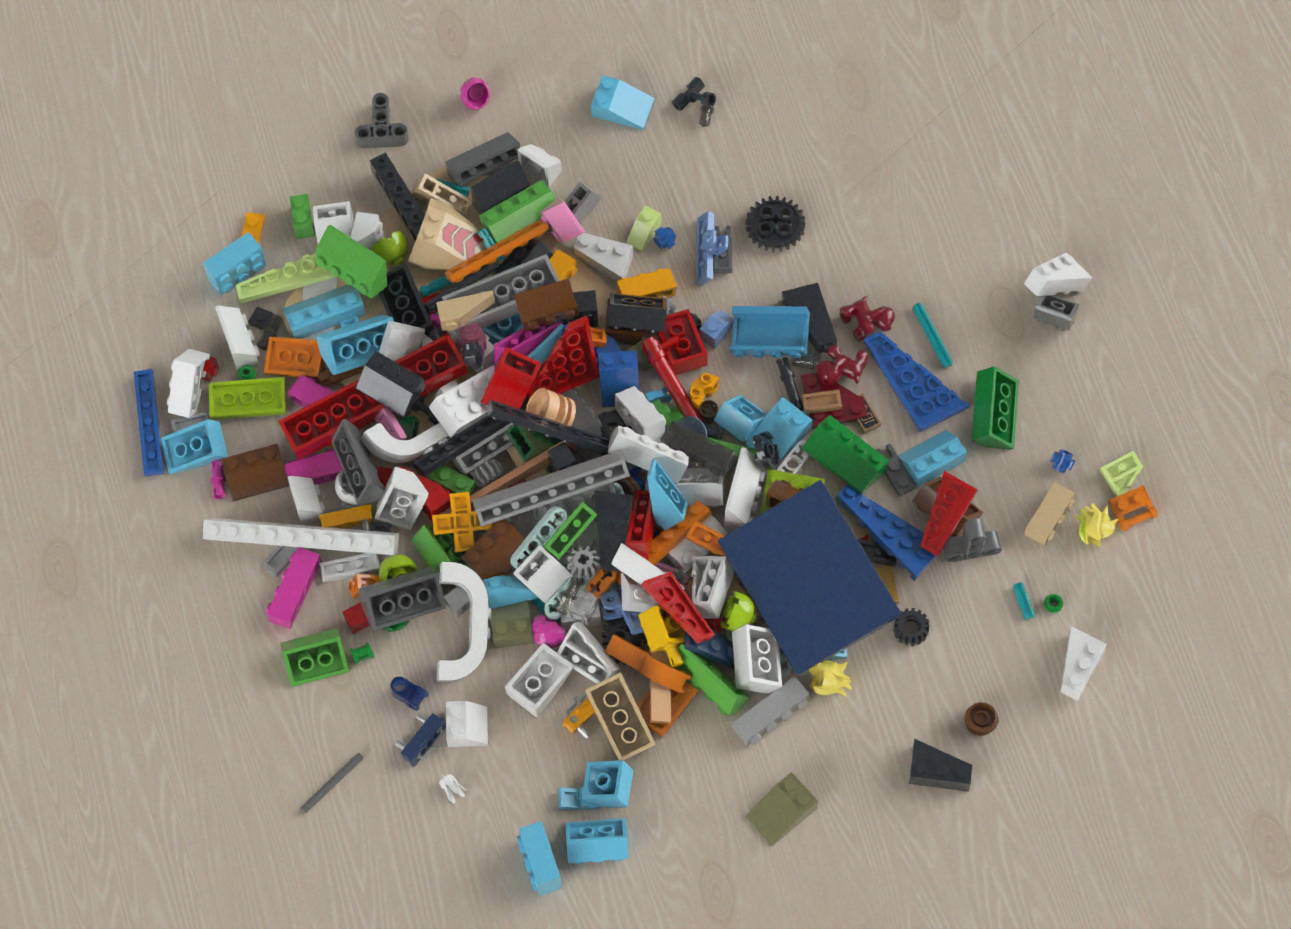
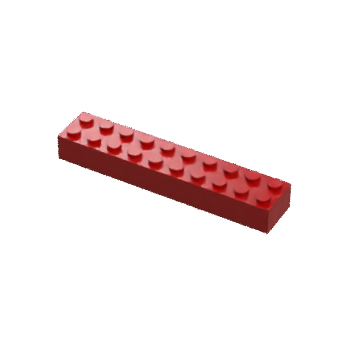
(317, 423)

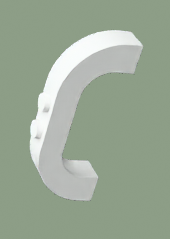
(399, 451)
(478, 624)

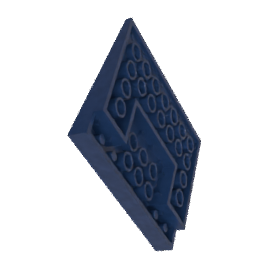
(809, 578)

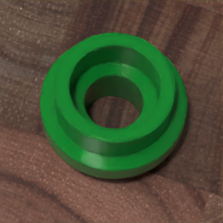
(252, 375)
(1053, 598)

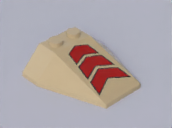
(445, 238)

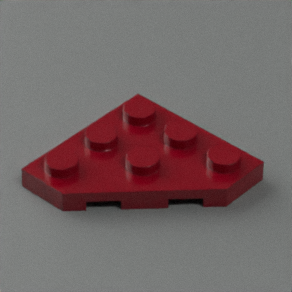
(852, 405)

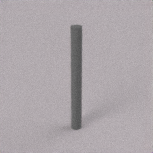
(332, 782)

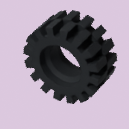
(911, 638)

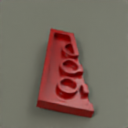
(949, 507)
(675, 601)

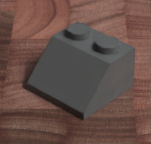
(1056, 311)

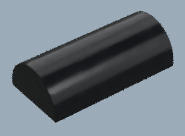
(404, 301)

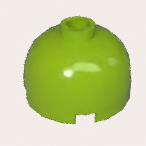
(392, 248)
(396, 566)
(738, 612)

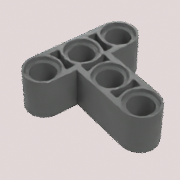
(383, 127)
(973, 543)

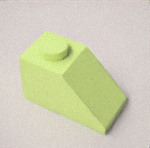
(644, 228)

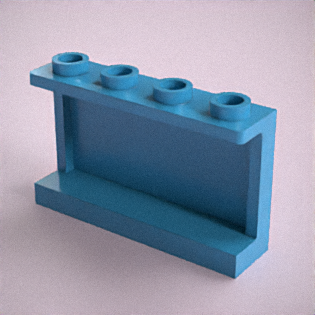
(770, 331)

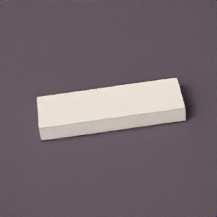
(349, 567)

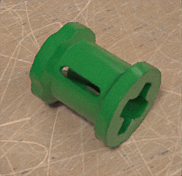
(362, 653)

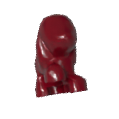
(867, 319)
(830, 371)

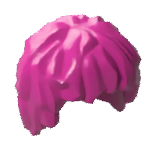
(474, 93)
(547, 632)

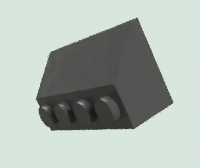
(357, 464)
(402, 598)

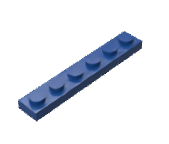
(148, 422)

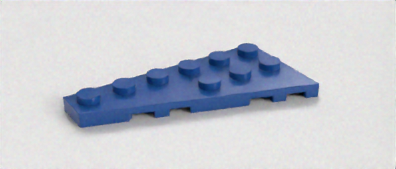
(916, 387)
(888, 530)

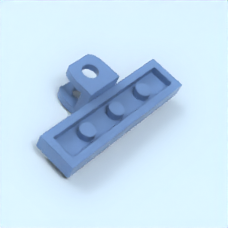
(707, 246)
(631, 618)

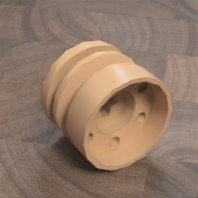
(552, 406)

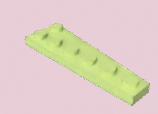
(286, 278)

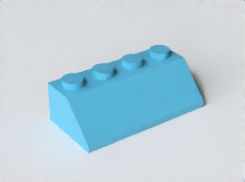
(324, 311)
(352, 344)

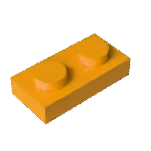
(254, 225)

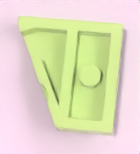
(1122, 472)

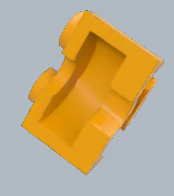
(702, 387)

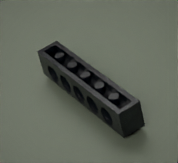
(398, 193)

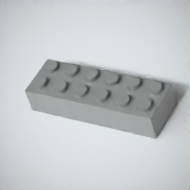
(504, 286)

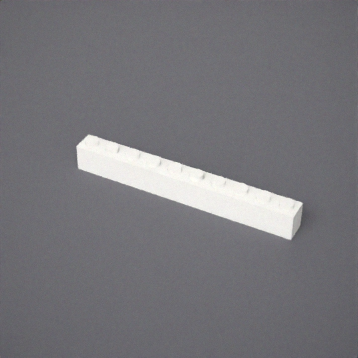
(300, 536)

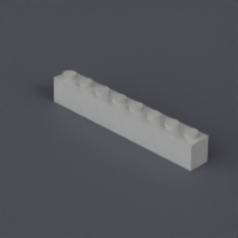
(551, 488)

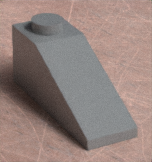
(582, 201)

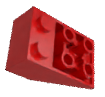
(511, 378)

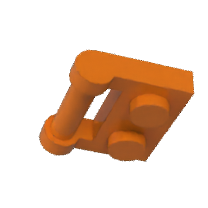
(1129, 502)

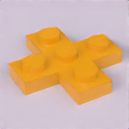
(459, 522)

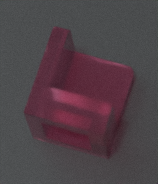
(473, 333)

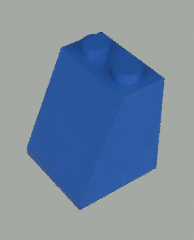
(617, 373)

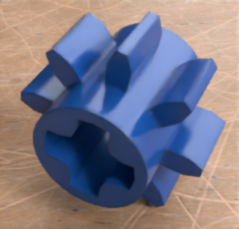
(664, 237)
(1062, 460)

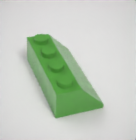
(517, 211)
(351, 262)
(713, 682)

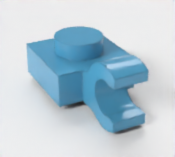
(661, 394)

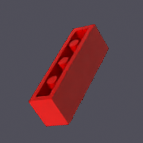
(641, 524)

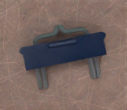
(422, 741)

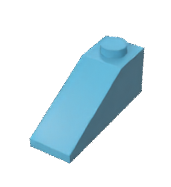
(506, 591)

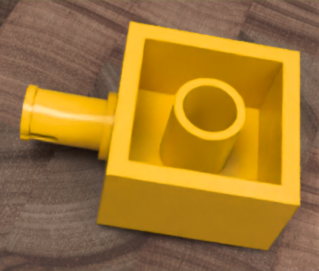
(663, 633)

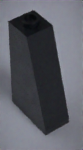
(820, 327)

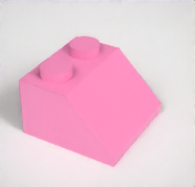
(561, 221)

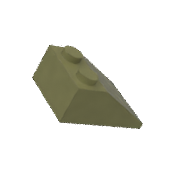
(511, 625)
(782, 809)

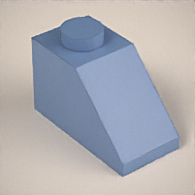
(716, 328)

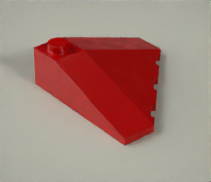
(570, 361)

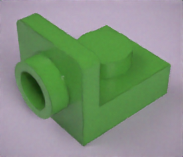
(670, 414)

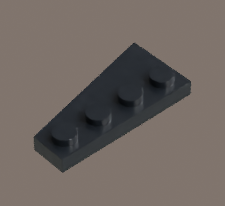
(613, 522)

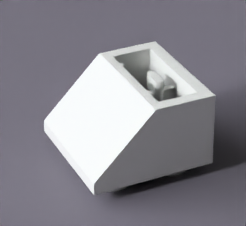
(335, 214)
(542, 574)

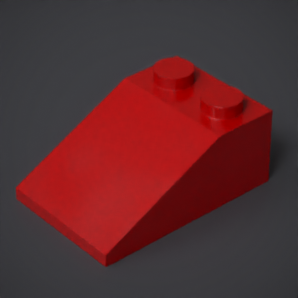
(689, 351)
(438, 498)

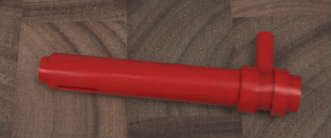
(657, 358)

